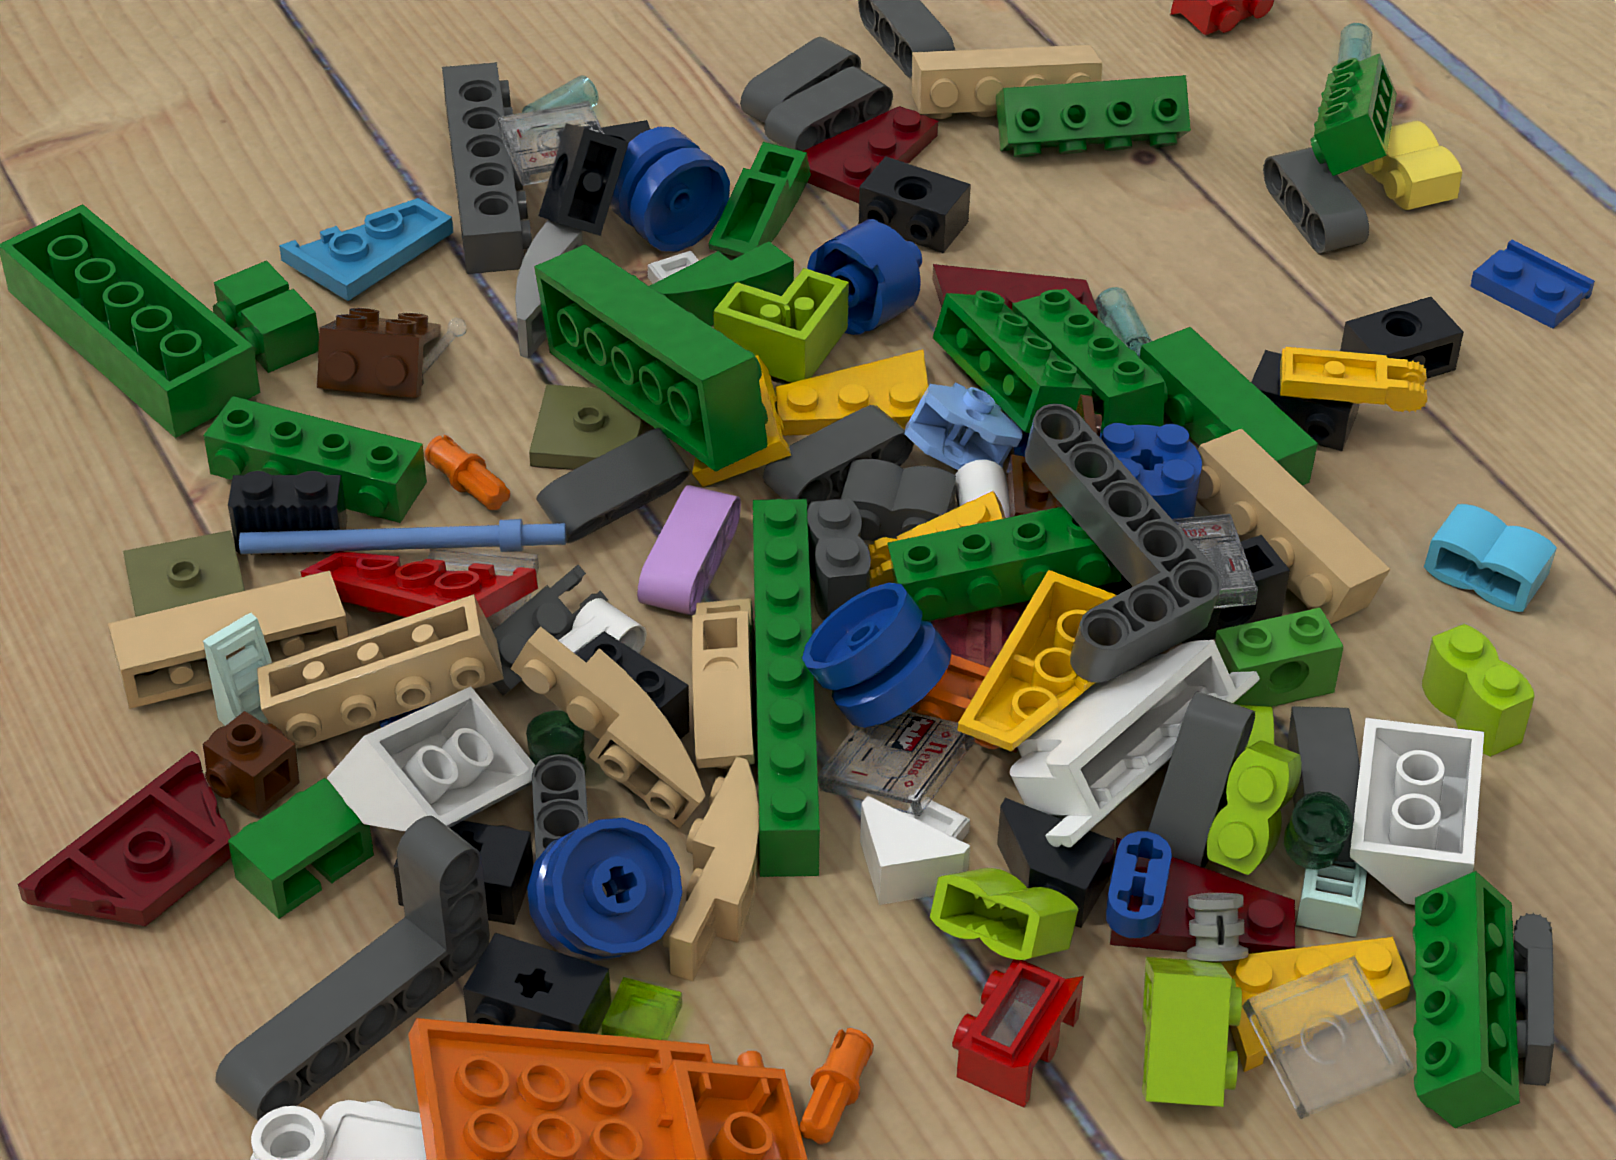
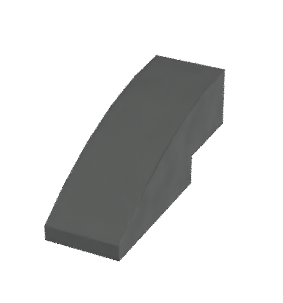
(1327, 756)

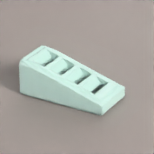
(236, 678)
(1328, 910)

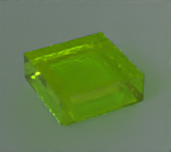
(642, 1011)

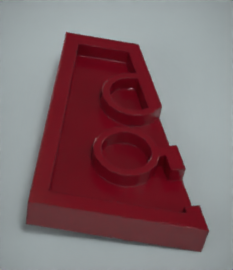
(851, 156)
(1009, 285)
(1266, 915)

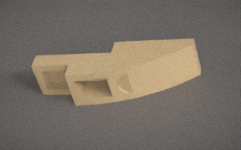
(723, 683)
(633, 734)
(723, 872)

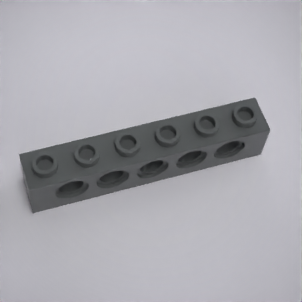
(484, 175)

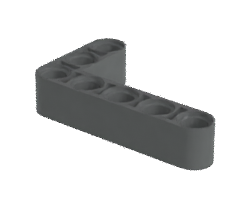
(1168, 574)
(377, 987)

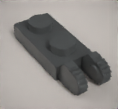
(541, 610)
(1535, 996)

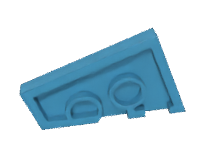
(368, 253)

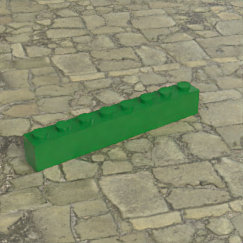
(784, 691)

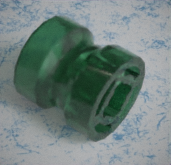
(555, 734)
(1323, 818)

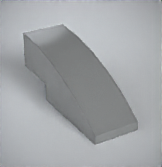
(548, 243)

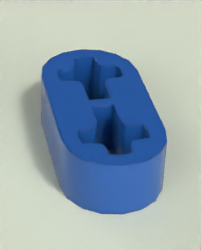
(1148, 885)

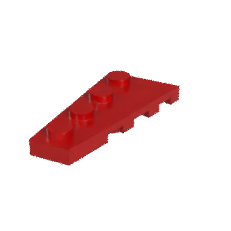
(418, 586)

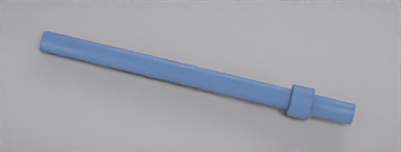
(509, 535)

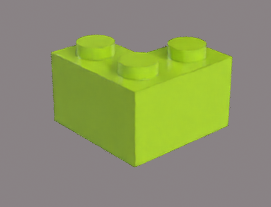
(788, 330)
(1187, 1031)

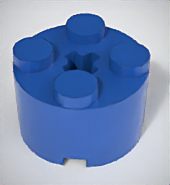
(879, 272)
(1161, 462)

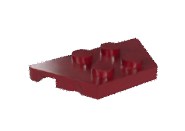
(140, 853)

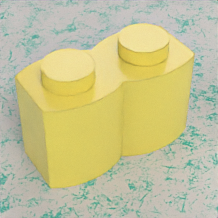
(1416, 168)

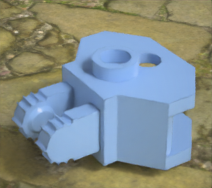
(961, 426)

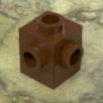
(251, 763)

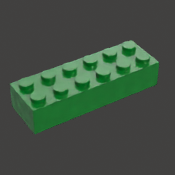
(129, 319)
(653, 357)

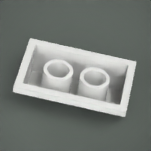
(434, 764)
(1417, 805)

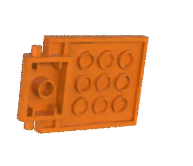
(593, 1097)

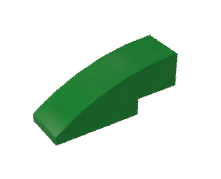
(761, 200)
(708, 281)

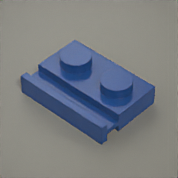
(1532, 284)

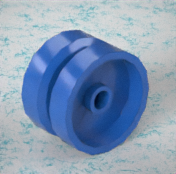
(670, 189)
(877, 655)
(639, 883)

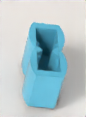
(1491, 558)

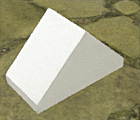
(906, 853)

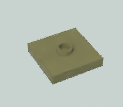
(579, 427)
(182, 572)

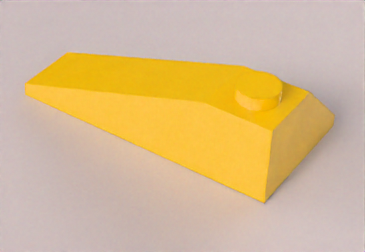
(1033, 669)

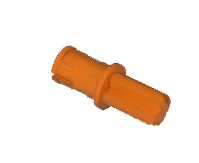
(466, 472)
(836, 1084)

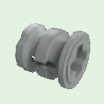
(1216, 927)

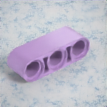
(689, 550)

